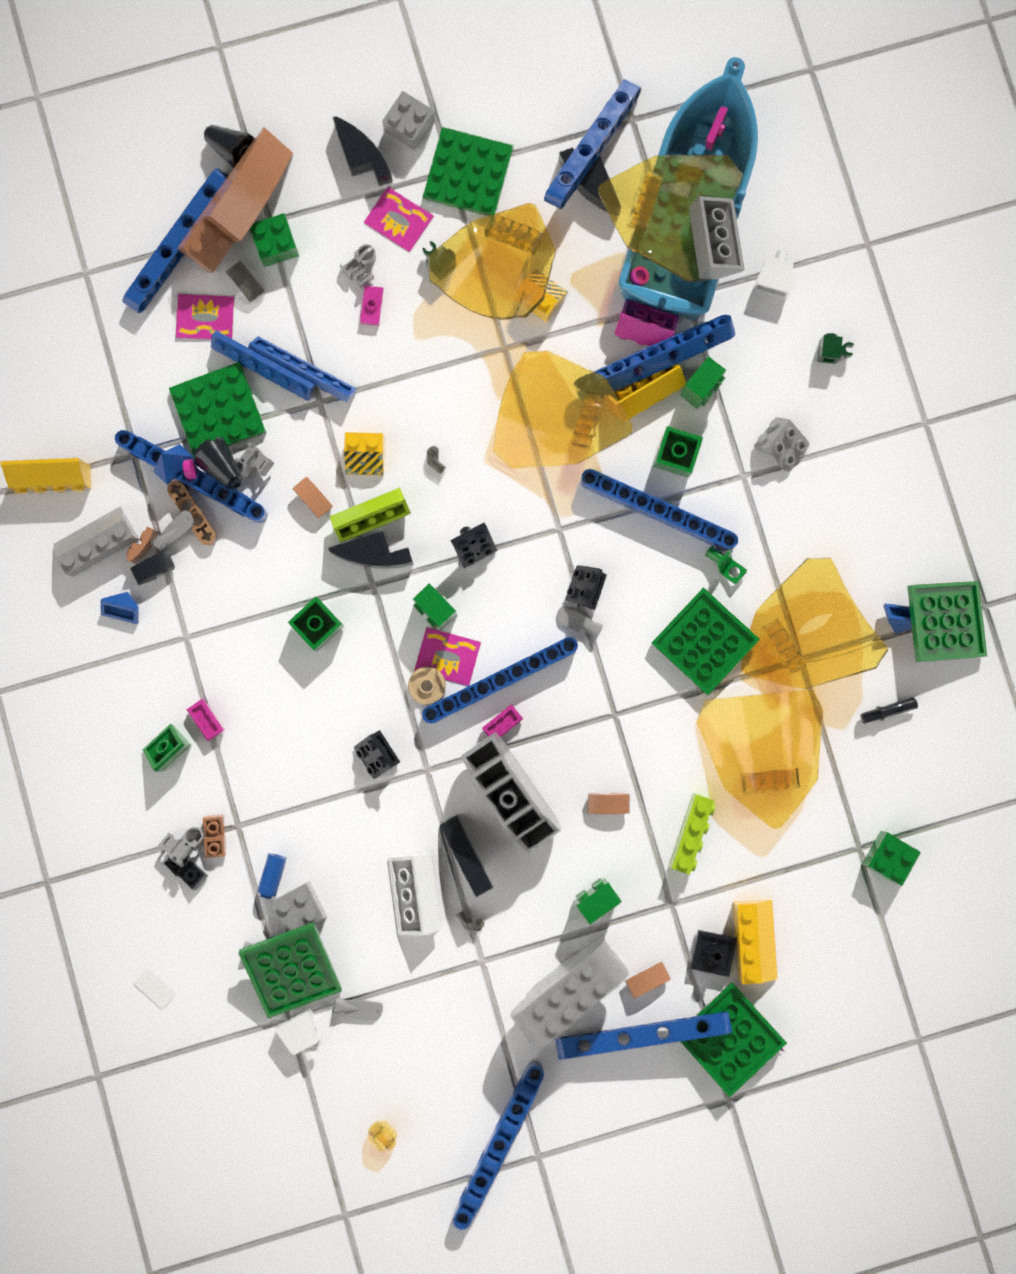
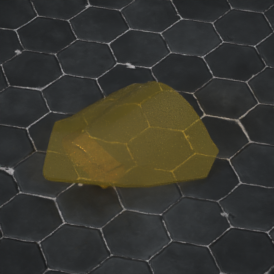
(653, 204)
(496, 264)
(556, 413)
(811, 631)
(765, 749)

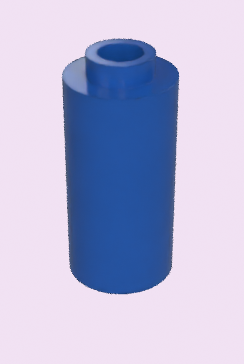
(271, 875)

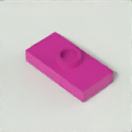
(717, 128)
(372, 305)
(205, 719)
(503, 722)

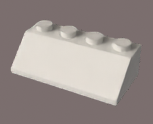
(414, 894)

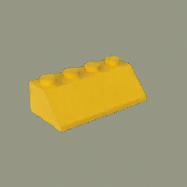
(650, 390)
(47, 474)
(755, 941)

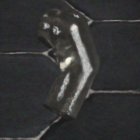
(433, 459)
(470, 924)

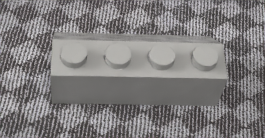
(716, 237)
(94, 542)

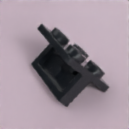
(586, 586)
(376, 754)

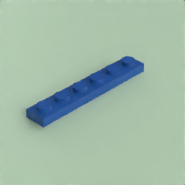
(262, 366)
(320, 378)

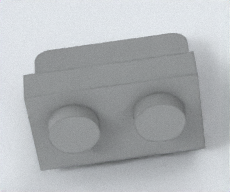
(783, 442)

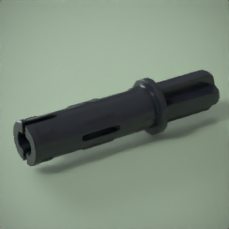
(889, 710)

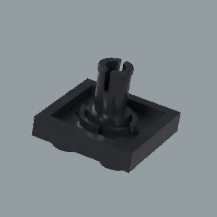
(473, 544)
(721, 963)

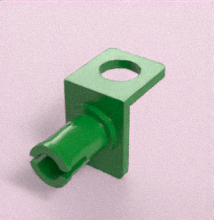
(725, 563)

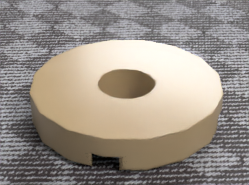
(415, 685)

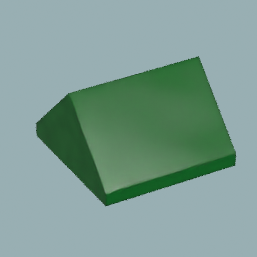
(165, 748)

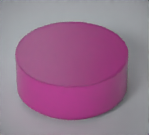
(639, 276)
(189, 469)

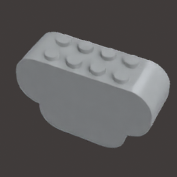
(510, 793)
(569, 992)

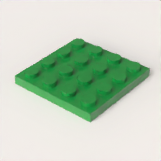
(468, 172)
(218, 407)
(947, 621)
(705, 641)
(290, 970)
(738, 1055)

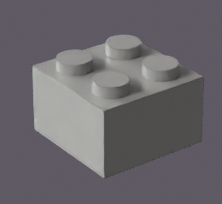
(408, 120)
(299, 907)

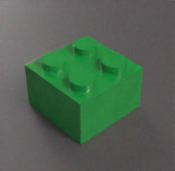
(274, 240)
(705, 379)
(678, 452)
(434, 606)
(316, 624)
(891, 858)
(597, 900)

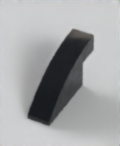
(361, 152)
(592, 181)
(372, 552)
(466, 856)

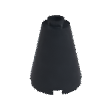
(228, 142)
(218, 462)

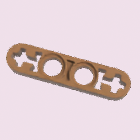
(195, 511)

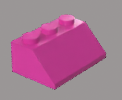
(645, 324)

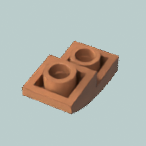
(312, 497)
(138, 551)
(608, 803)
(214, 836)
(647, 980)

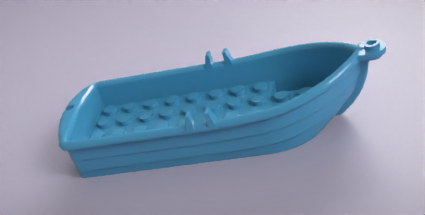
(688, 136)

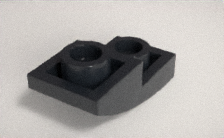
(152, 567)
(189, 873)

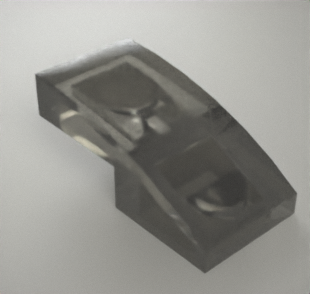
(245, 281)

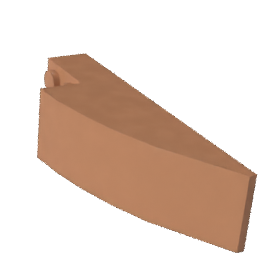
(237, 202)

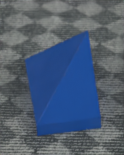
(171, 463)
(120, 607)
(898, 617)

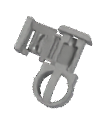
(357, 266)
(252, 458)
(178, 849)

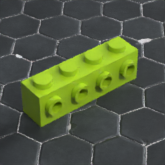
(369, 515)
(691, 834)

